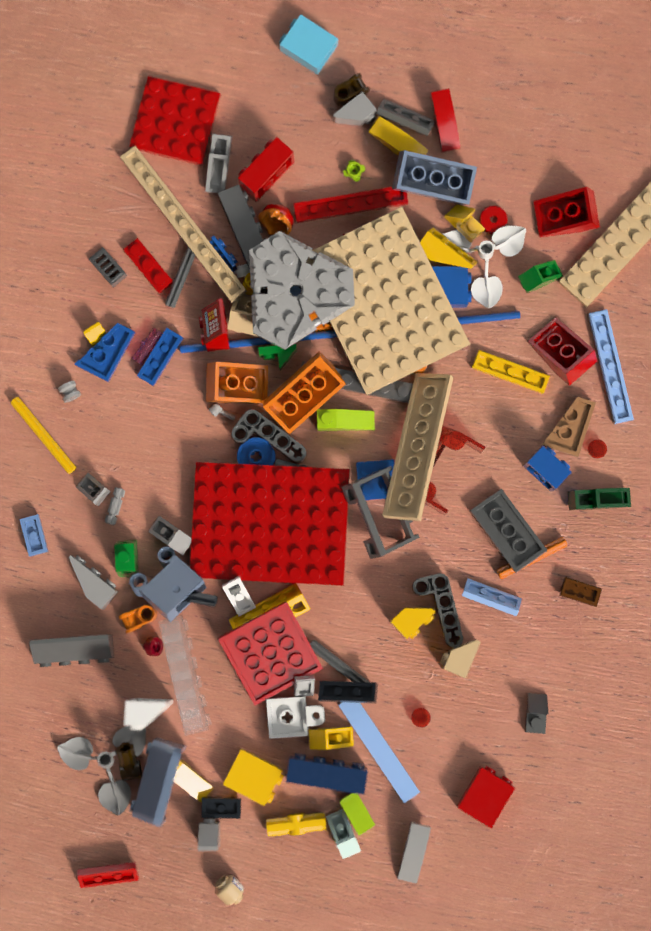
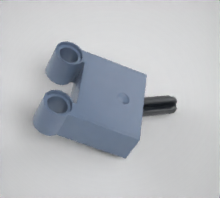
(172, 587)

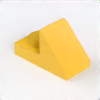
(464, 222)

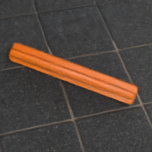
(551, 547)

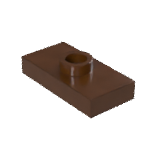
(580, 591)

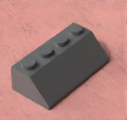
(72, 649)

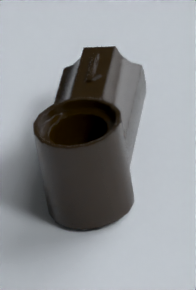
(129, 765)

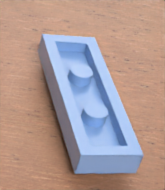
(492, 597)

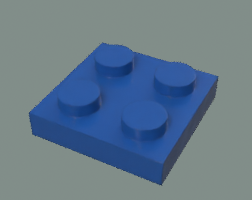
(375, 488)

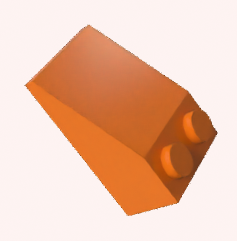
(236, 383)

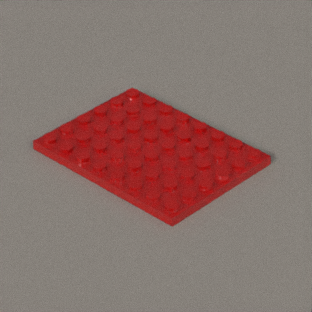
(269, 523)

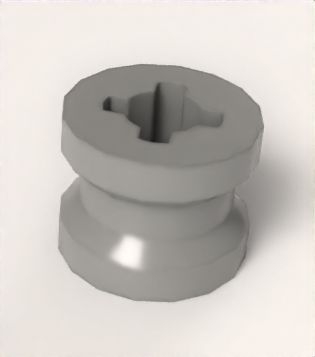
(69, 391)

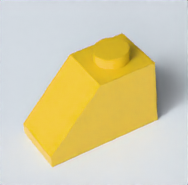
(330, 738)

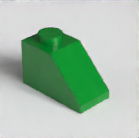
(540, 276)

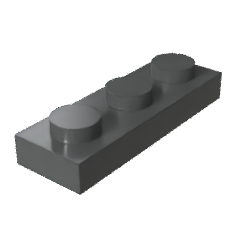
(405, 117)

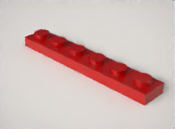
(349, 204)

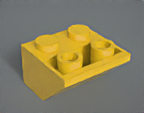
(410, 619)

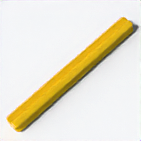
(43, 435)

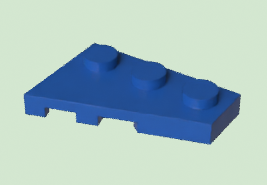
(107, 353)

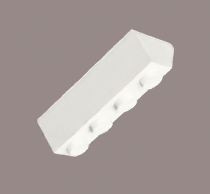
(143, 711)

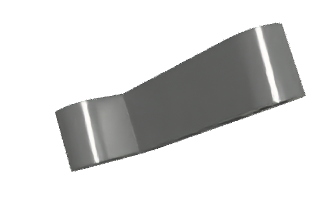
(272, 438)
(442, 611)

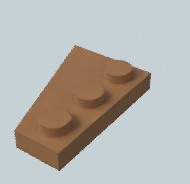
(572, 428)

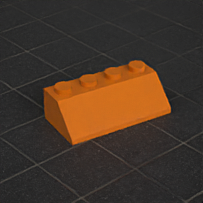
(304, 392)

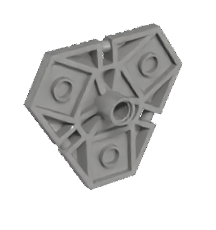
(279, 266)

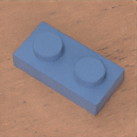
(34, 535)

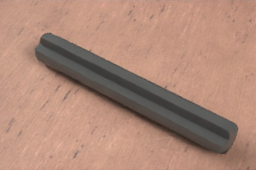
(180, 278)
(335, 662)

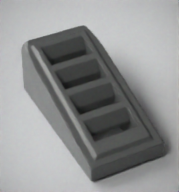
(118, 277)

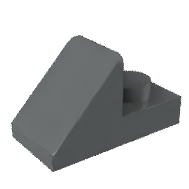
(536, 713)

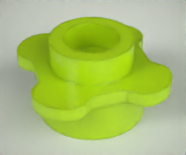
(354, 175)

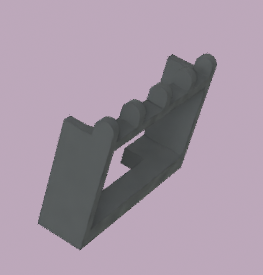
(374, 544)

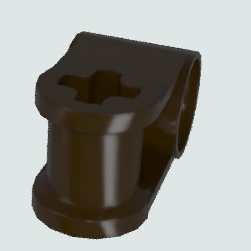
(352, 88)

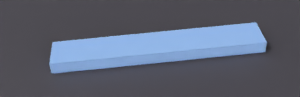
(610, 366)
(380, 750)

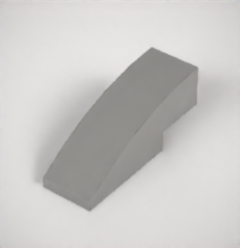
(218, 163)
(414, 852)

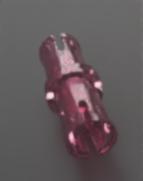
(147, 346)

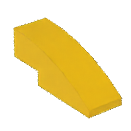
(395, 138)

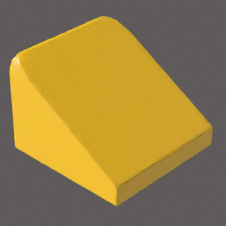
(94, 333)

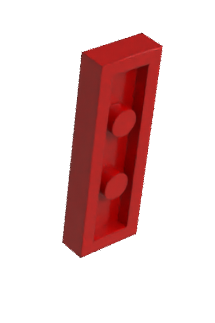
(148, 265)
(107, 875)

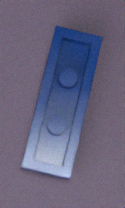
(160, 357)

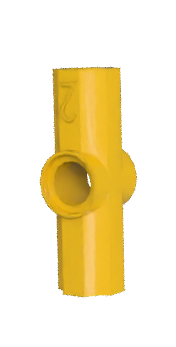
(296, 824)

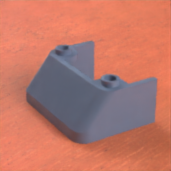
(157, 781)

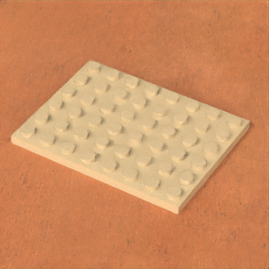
(399, 306)

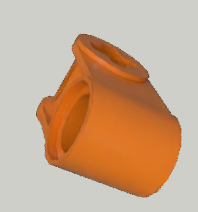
(134, 618)

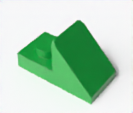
(284, 356)

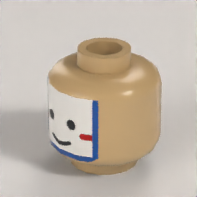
(229, 890)

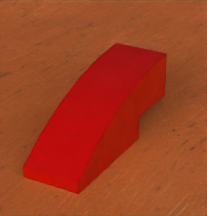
(445, 120)

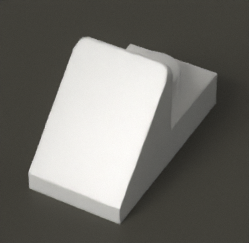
(238, 596)

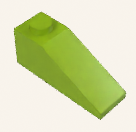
(345, 420)

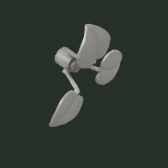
(77, 752)

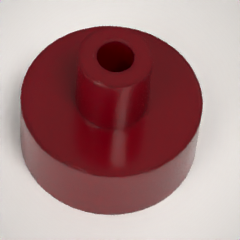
(153, 646)

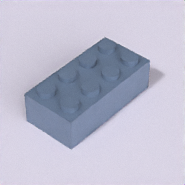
(434, 177)

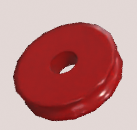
(493, 211)

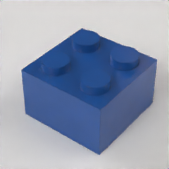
(548, 468)

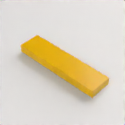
(510, 372)

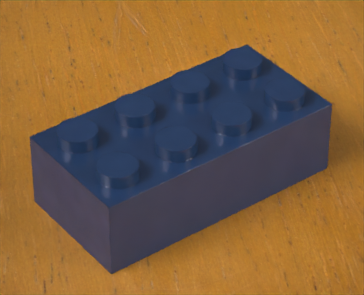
(326, 774)

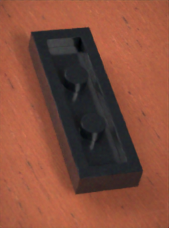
(348, 692)

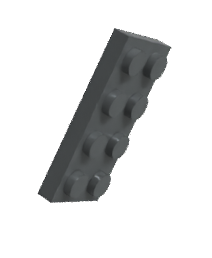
(508, 531)

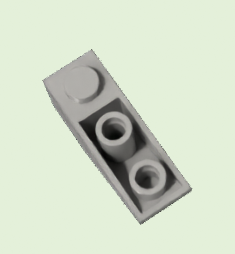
(94, 587)

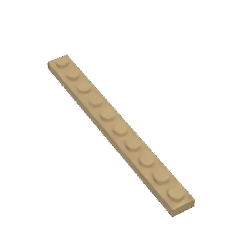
(183, 224)

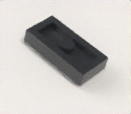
(221, 807)

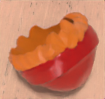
(276, 218)

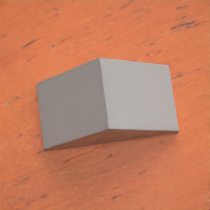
(93, 489)

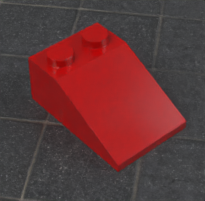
(567, 213)
(563, 351)

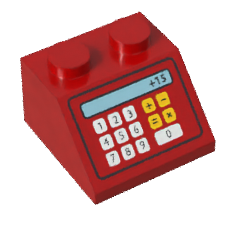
(215, 327)

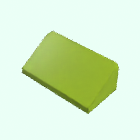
(357, 813)

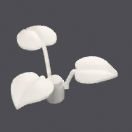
(509, 242)

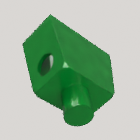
(126, 558)

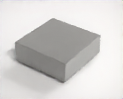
(304, 686)

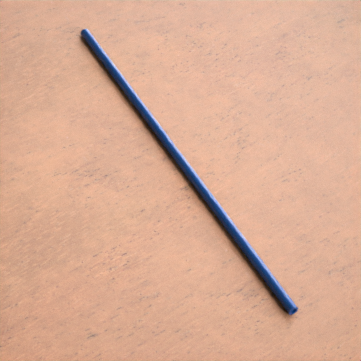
(331, 333)

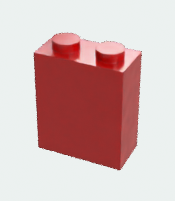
(486, 796)

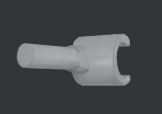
(215, 409)

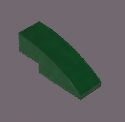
(599, 499)

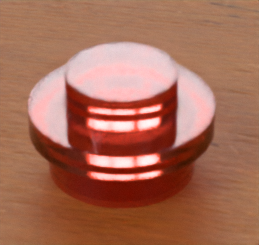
(597, 449)
(420, 717)

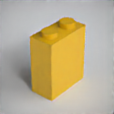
(254, 777)

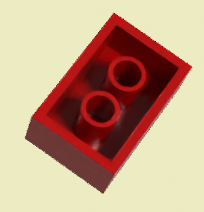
(266, 169)

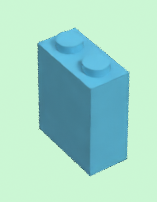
(308, 44)

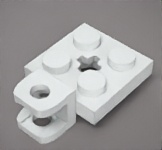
(301, 719)

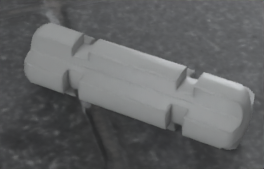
(115, 506)

